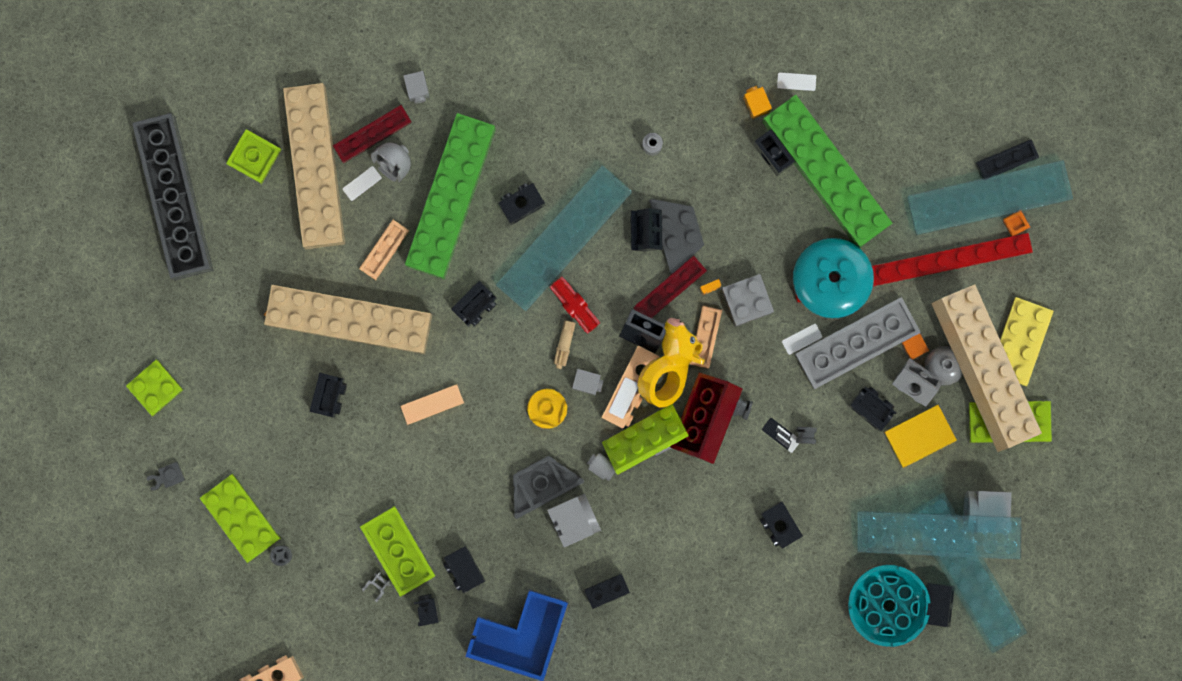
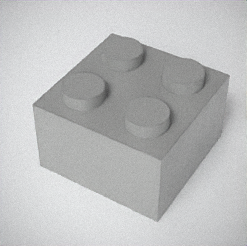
(747, 300)

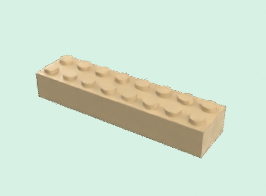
(314, 166)
(348, 319)
(986, 368)

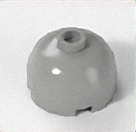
(393, 160)
(943, 365)

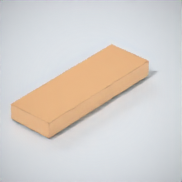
(384, 249)
(707, 333)
(432, 404)

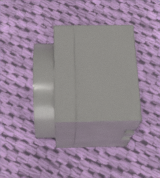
(987, 503)
(574, 520)

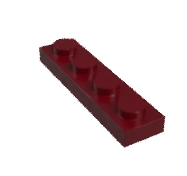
(372, 134)
(671, 288)

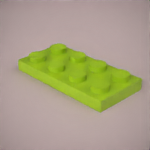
(1041, 412)
(645, 439)
(240, 518)
(397, 551)

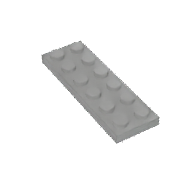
(857, 343)

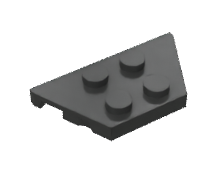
(679, 233)
(541, 484)

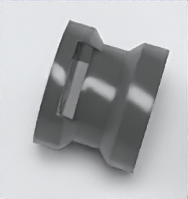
(740, 408)
(806, 435)
(277, 555)

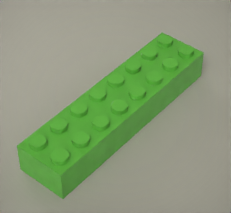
(827, 172)
(450, 196)

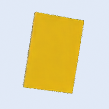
(920, 436)

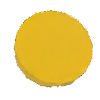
(547, 408)

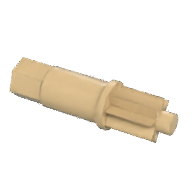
(562, 350)

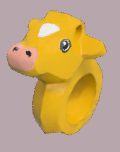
(679, 350)

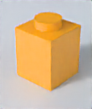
(757, 102)

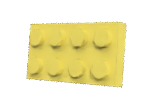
(1024, 336)

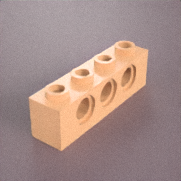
(640, 357)
(288, 667)

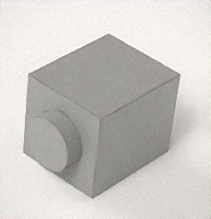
(416, 87)
(587, 382)

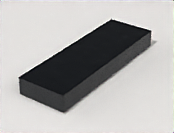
(1007, 159)

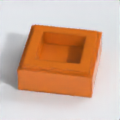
(1016, 223)
(915, 346)

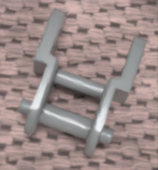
(376, 585)

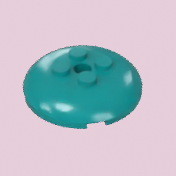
(826, 297)
(894, 626)

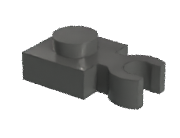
(169, 475)

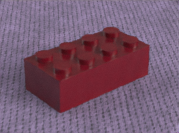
(707, 417)

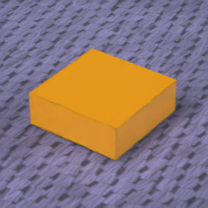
(710, 287)

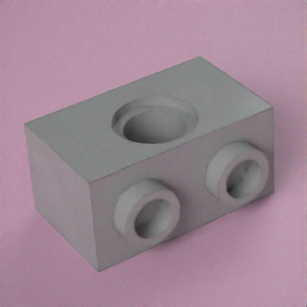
(915, 373)

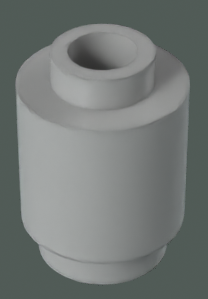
(652, 150)
(601, 466)

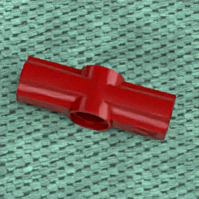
(574, 305)

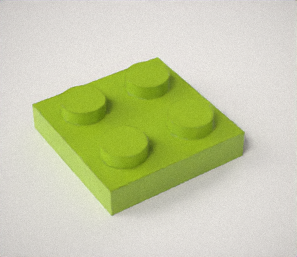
(253, 156)
(154, 387)

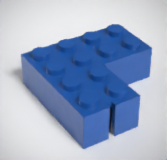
(523, 648)

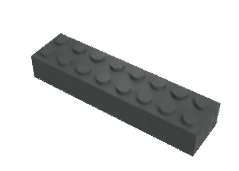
(172, 196)

